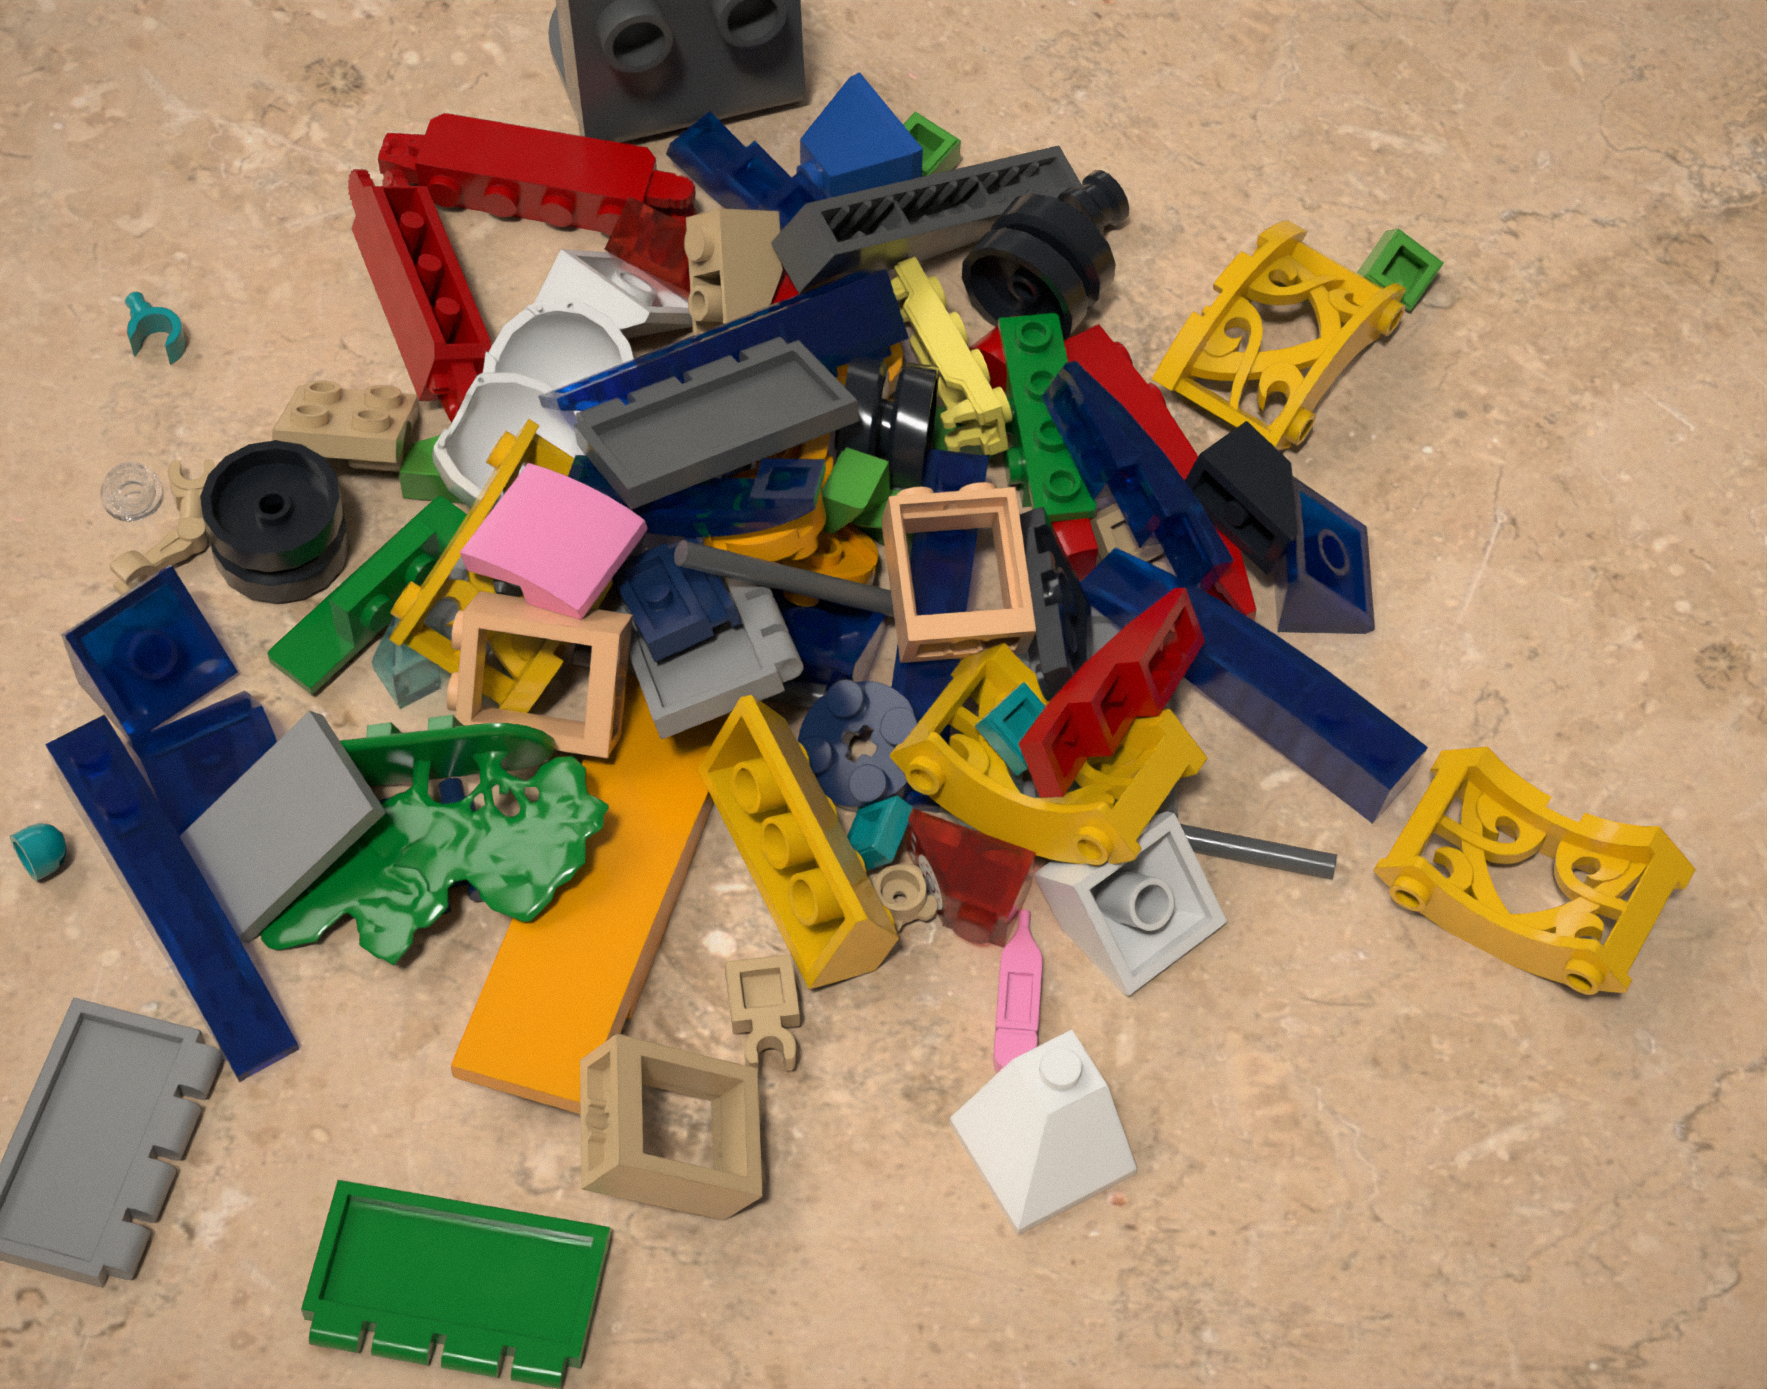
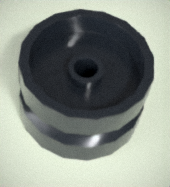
(1039, 262)
(890, 427)
(275, 521)

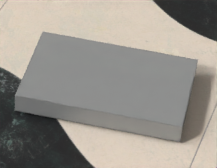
(281, 825)

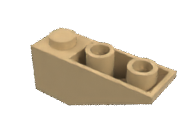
(730, 264)

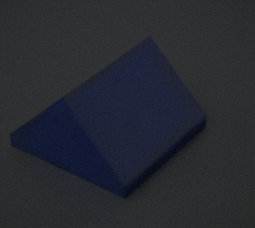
(1325, 571)
(832, 639)
(147, 654)
(202, 755)

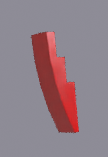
(1120, 682)

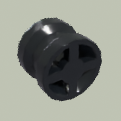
(1098, 199)

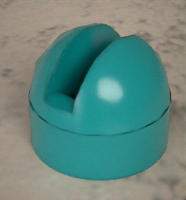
(39, 849)

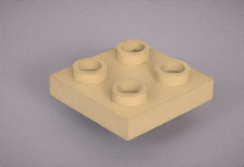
(358, 425)

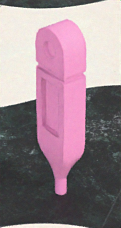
(1018, 996)

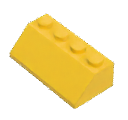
(796, 847)

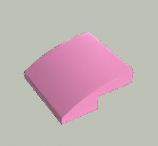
(554, 541)

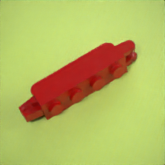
(534, 173)
(419, 286)

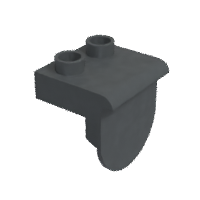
(670, 62)

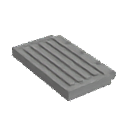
(721, 669)
(93, 1140)

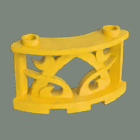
(1336, 297)
(526, 658)
(1076, 828)
(1609, 850)

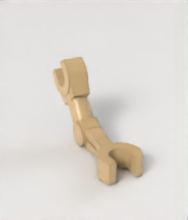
(178, 544)

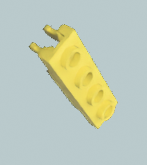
(963, 373)

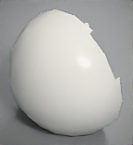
(558, 343)
(490, 408)

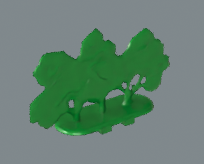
(411, 856)

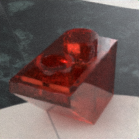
(651, 243)

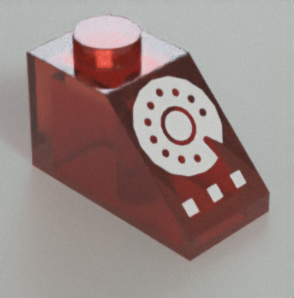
(972, 877)

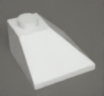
(629, 296)
(1137, 912)
(1045, 1133)

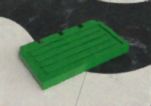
(455, 1277)

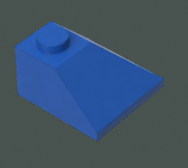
(858, 143)

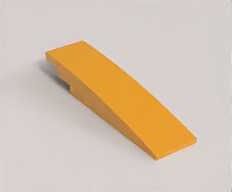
(585, 957)

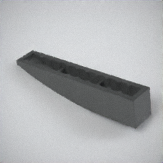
(912, 216)

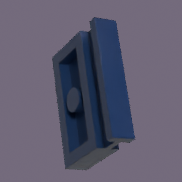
(671, 602)

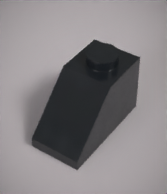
(1248, 494)

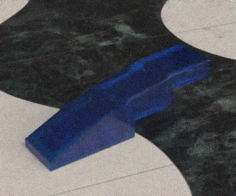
(740, 174)
(1126, 463)

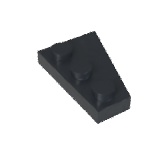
(1058, 604)

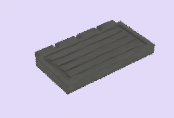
(713, 421)

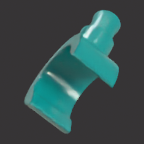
(149, 320)

